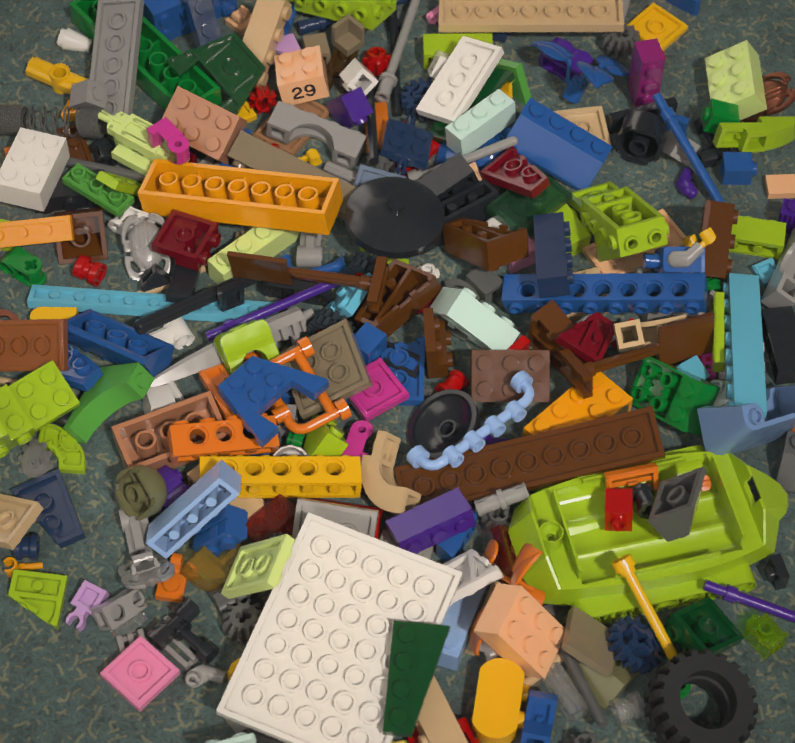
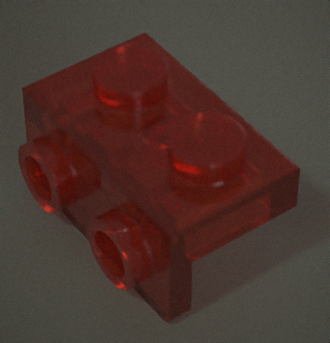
(273, 518)

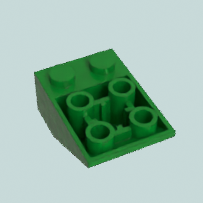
(672, 394)

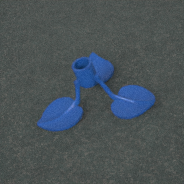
(595, 74)

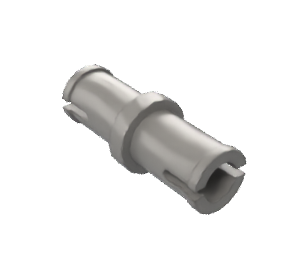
(501, 499)

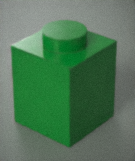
(718, 112)

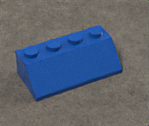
(558, 145)
(118, 342)

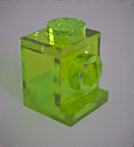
(764, 643)

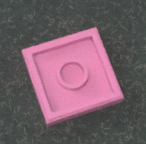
(140, 673)

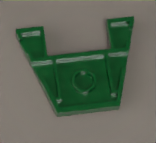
(228, 63)

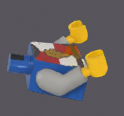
(681, 259)

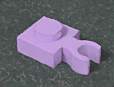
(84, 599)

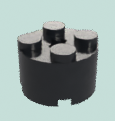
(641, 137)

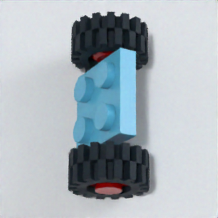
(348, 297)

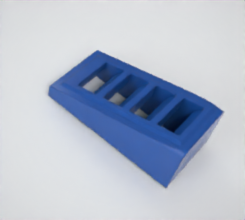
(454, 545)

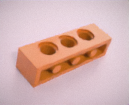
(184, 450)

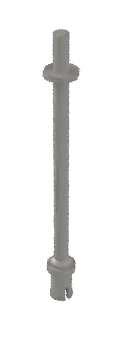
(388, 79)

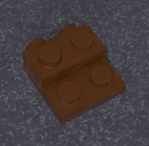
(436, 341)

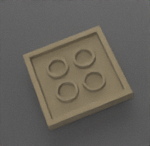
(339, 361)

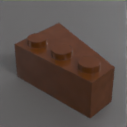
(485, 245)

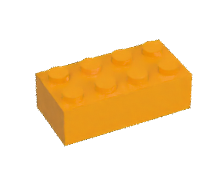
(572, 409)

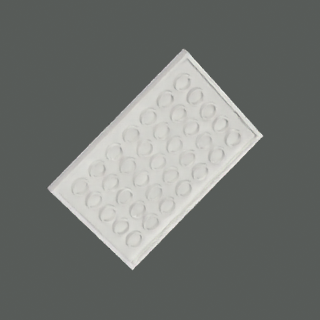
(326, 636)

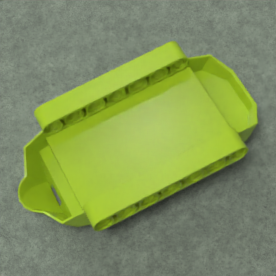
(577, 554)

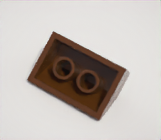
(720, 218)

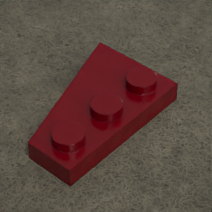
(515, 174)

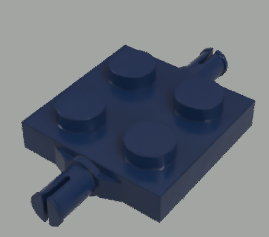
(406, 144)

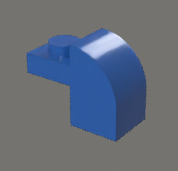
(539, 717)

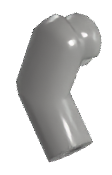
(203, 674)

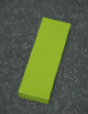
(119, 183)
(718, 340)

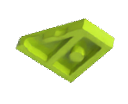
(40, 594)

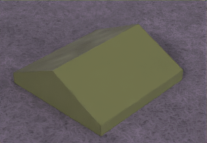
(610, 687)

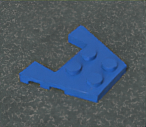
(258, 386)

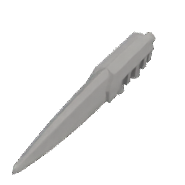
(281, 326)

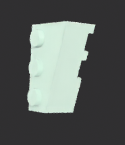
(474, 318)

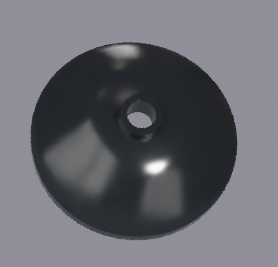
(443, 421)

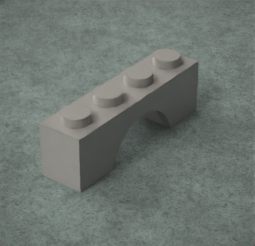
(291, 123)
(781, 287)

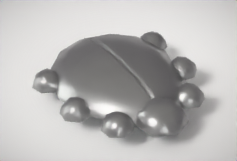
(35, 459)

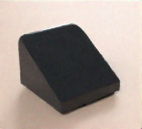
(154, 278)

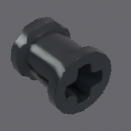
(103, 152)
(644, 498)

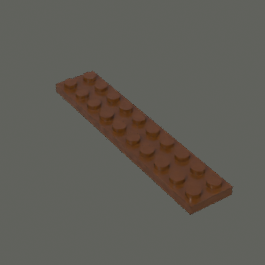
(544, 457)

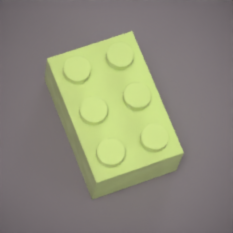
(737, 78)

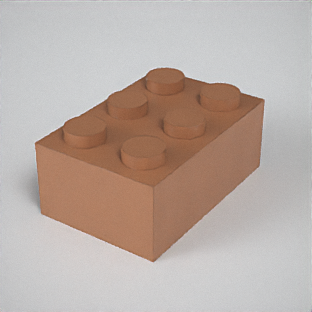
(204, 124)

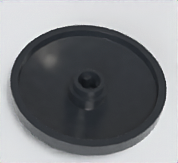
(394, 217)

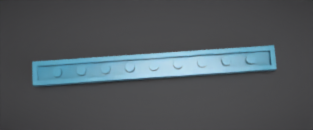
(129, 303)

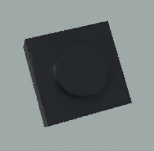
(230, 295)
(777, 572)

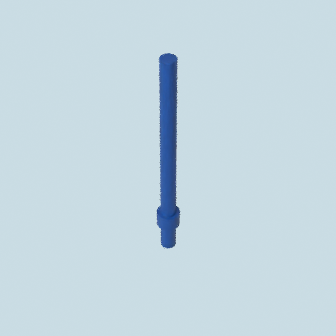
(668, 116)

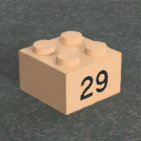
(301, 75)

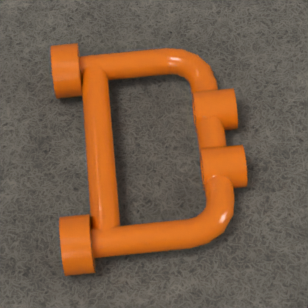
(333, 410)

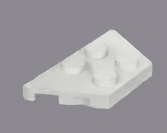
(476, 573)

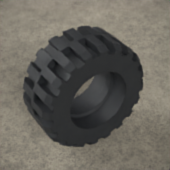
(716, 676)

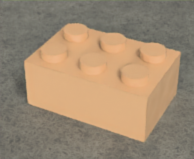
(520, 629)

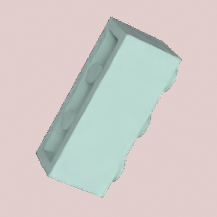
(480, 123)

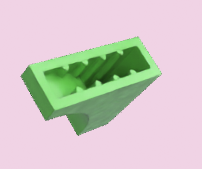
(115, 389)

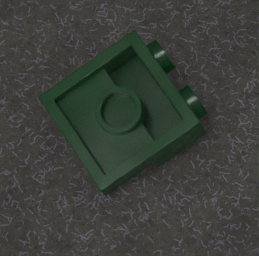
(703, 627)

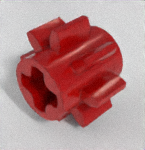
(376, 60)
(262, 99)

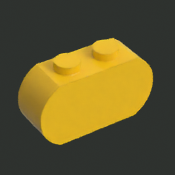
(499, 701)

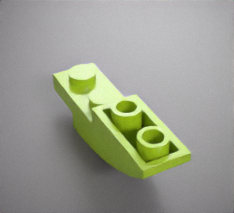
(756, 136)

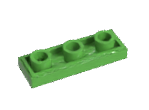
(84, 182)

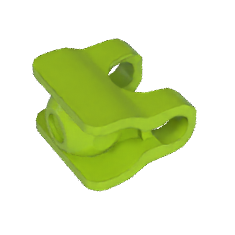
(241, 339)

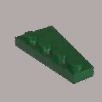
(494, 82)
(411, 670)

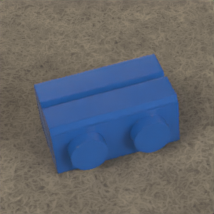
(223, 531)

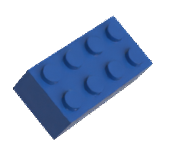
(171, 17)

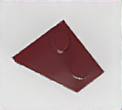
(589, 337)

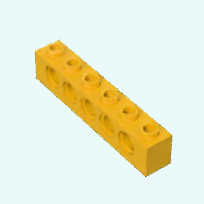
(292, 481)

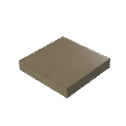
(587, 641)

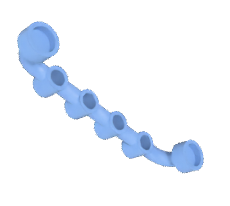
(474, 440)

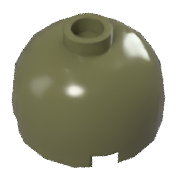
(141, 491)

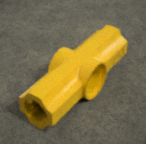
(55, 75)

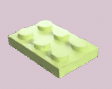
(258, 566)

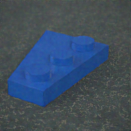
(82, 371)

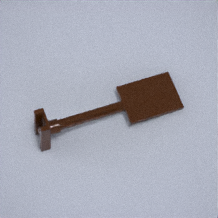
(278, 271)
(674, 344)

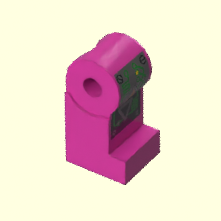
(170, 139)
(359, 439)

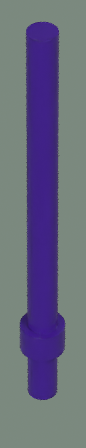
(271, 309)
(732, 594)

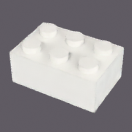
(32, 169)

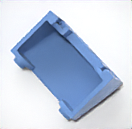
(744, 427)

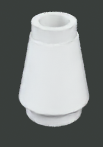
(74, 41)

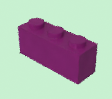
(645, 71)

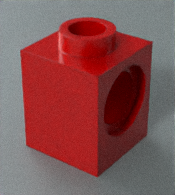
(618, 509)

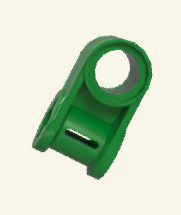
(23, 267)

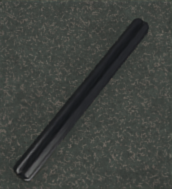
(183, 307)

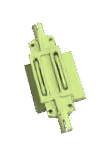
(131, 141)

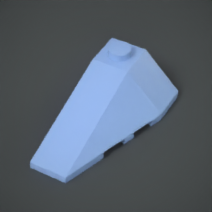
(460, 619)

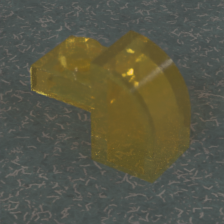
(207, 571)

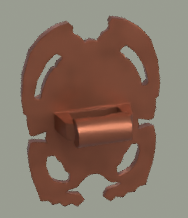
(775, 95)

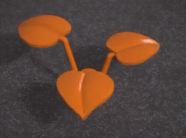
(523, 561)

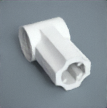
(175, 333)

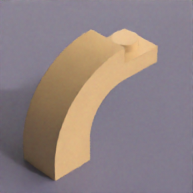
(637, 334)
(379, 477)

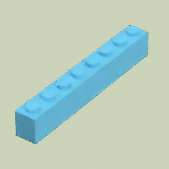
(744, 341)

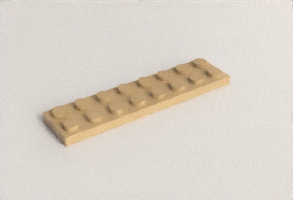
(531, 16)

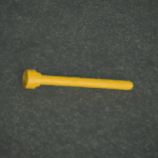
(626, 569)

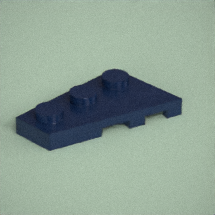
(58, 512)

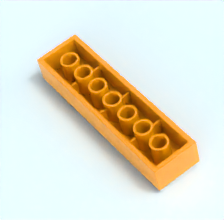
(242, 196)

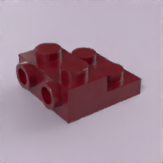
(187, 239)

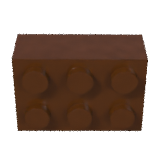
(494, 368)

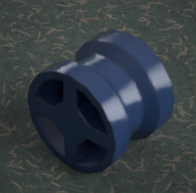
(28, 548)

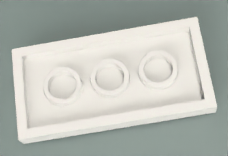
(460, 80)

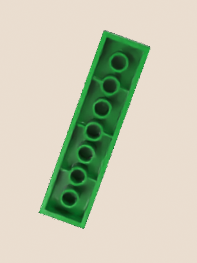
(152, 70)

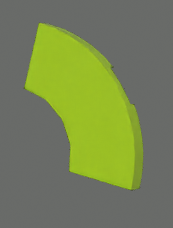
(64, 448)

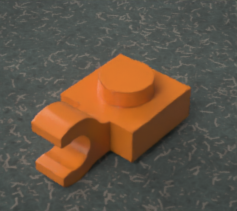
(173, 588)

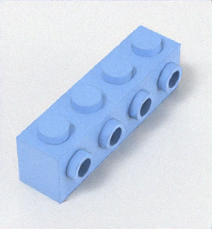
(193, 509)

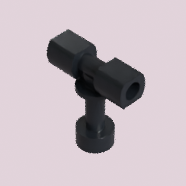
(711, 154)
(180, 628)

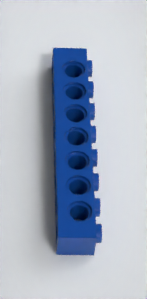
(617, 286)

